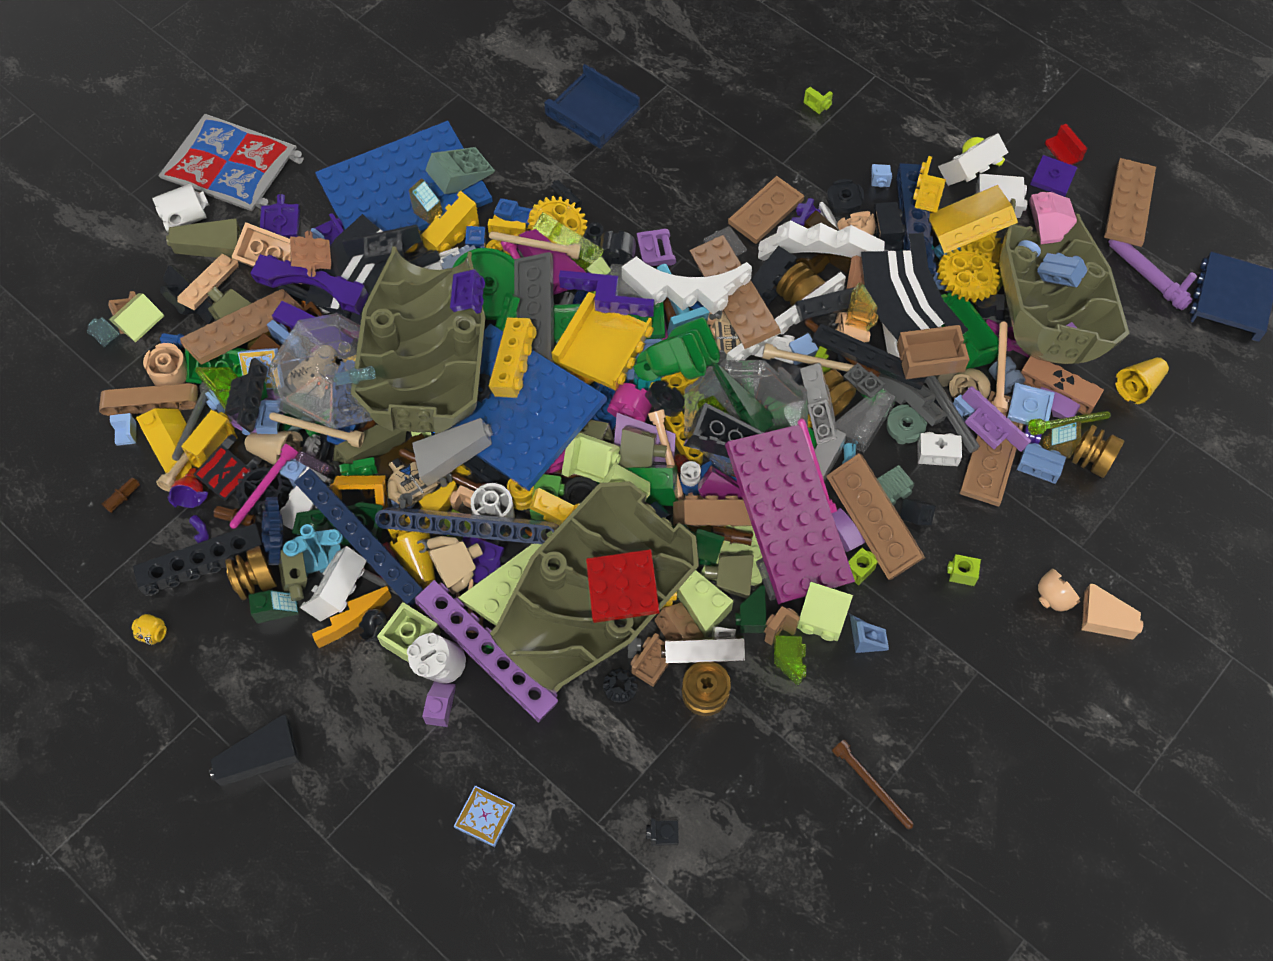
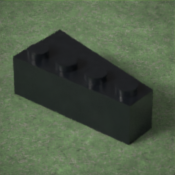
(771, 273)
(714, 428)

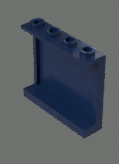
(593, 107)
(1234, 294)

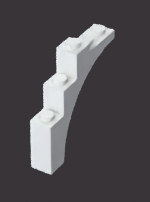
(821, 239)
(685, 291)

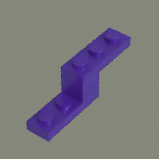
(606, 293)

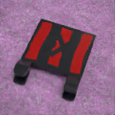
(224, 469)

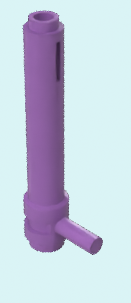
(1171, 291)

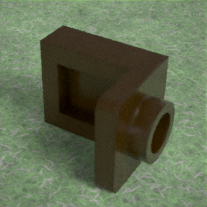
(817, 263)

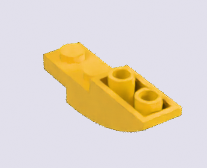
(436, 501)
(551, 507)

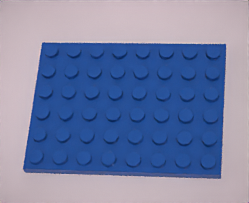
(381, 180)
(536, 424)

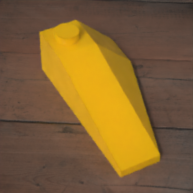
(163, 432)

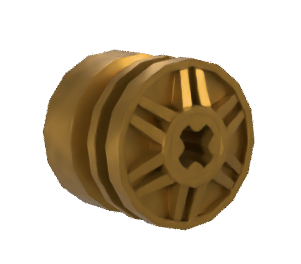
(798, 283)
(1098, 451)
(250, 573)

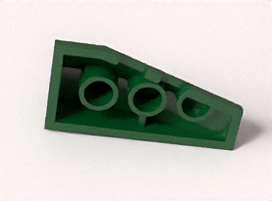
(707, 546)

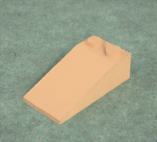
(259, 241)

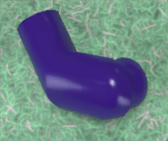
(201, 527)

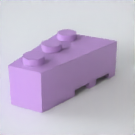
(622, 421)

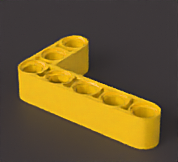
(683, 382)

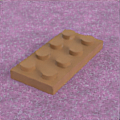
(766, 209)

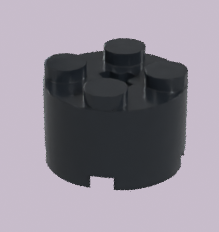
(618, 247)

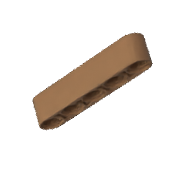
(144, 399)

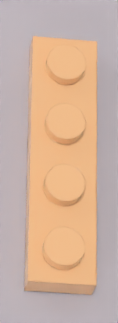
(211, 277)

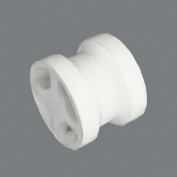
(694, 470)

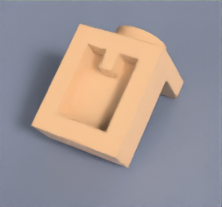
(461, 495)

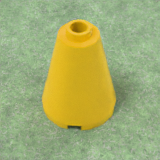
(1141, 379)
(416, 563)

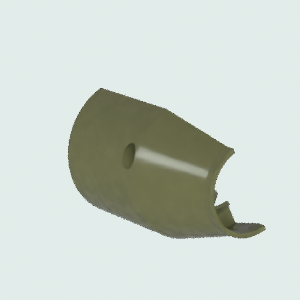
(1044, 308)
(419, 350)
(549, 614)

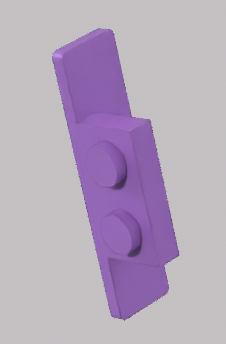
(991, 423)

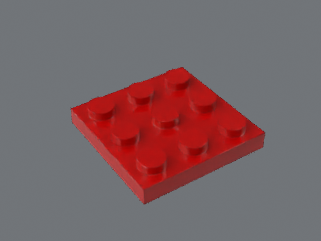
(622, 586)

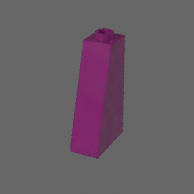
(560, 260)

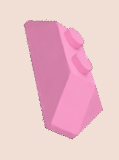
(1052, 216)

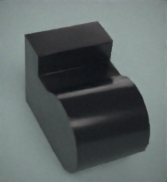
(992, 306)

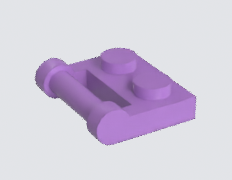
(650, 250)

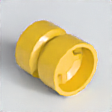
(520, 496)

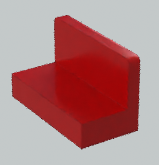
(1066, 146)

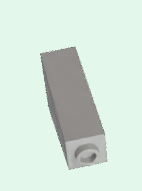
(450, 449)
(829, 452)

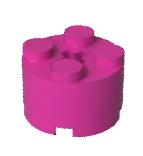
(630, 402)

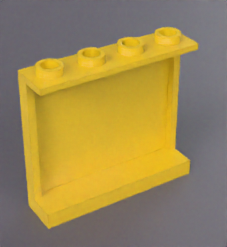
(972, 218)
(601, 344)

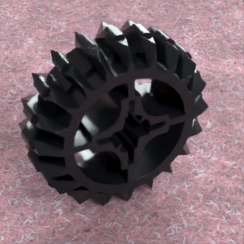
(252, 481)

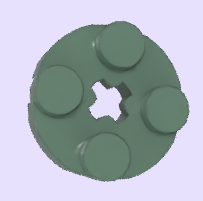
(901, 433)

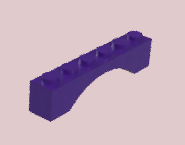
(274, 273)

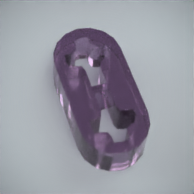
(314, 463)

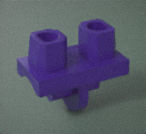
(804, 211)

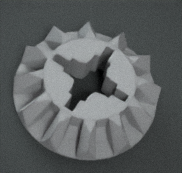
(311, 445)

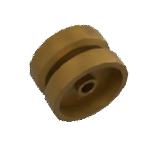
(840, 391)
(710, 700)

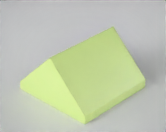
(137, 317)

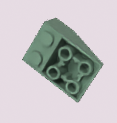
(458, 169)

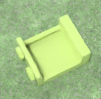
(590, 457)

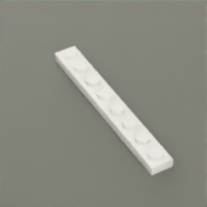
(788, 318)

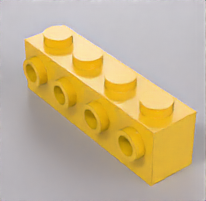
(512, 357)

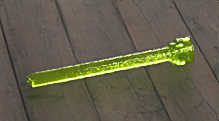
(1039, 426)

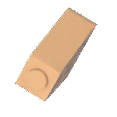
(1109, 615)

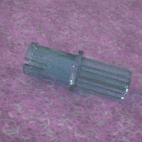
(355, 375)

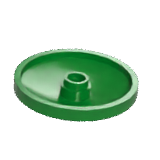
(498, 274)

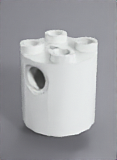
(181, 206)
(492, 501)
(436, 658)

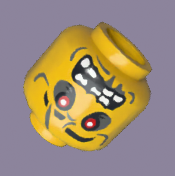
(149, 629)

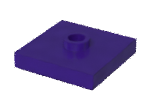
(1053, 176)

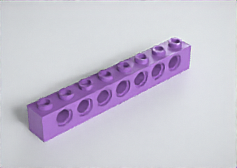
(473, 647)

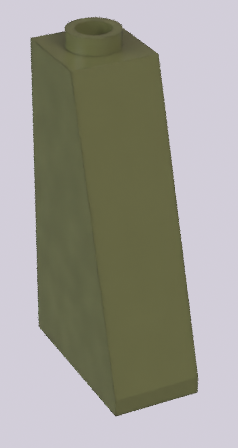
(205, 239)
(376, 443)

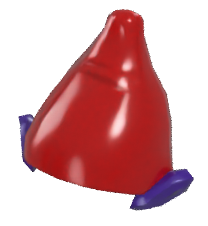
(187, 491)

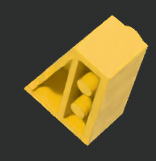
(451, 227)

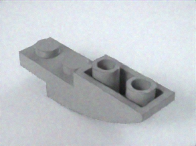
(820, 403)

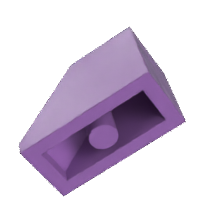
(439, 704)

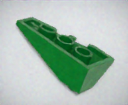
(228, 359)
(662, 483)

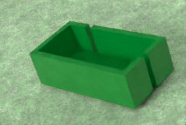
(979, 339)

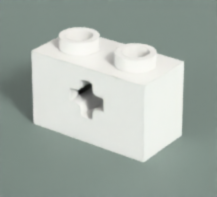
(939, 449)

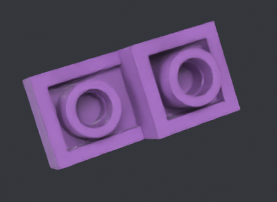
(1063, 406)
(847, 530)

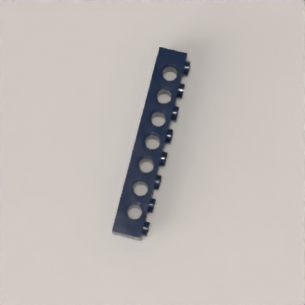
(913, 218)
(359, 536)

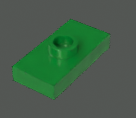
(507, 310)

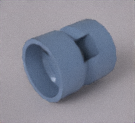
(1011, 375)

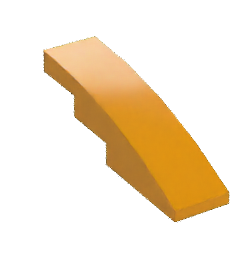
(350, 619)

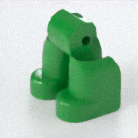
(686, 350)

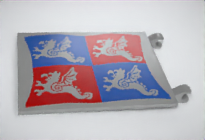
(229, 162)

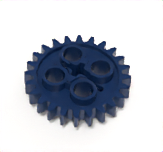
(272, 531)

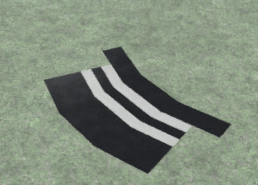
(349, 267)
(906, 290)

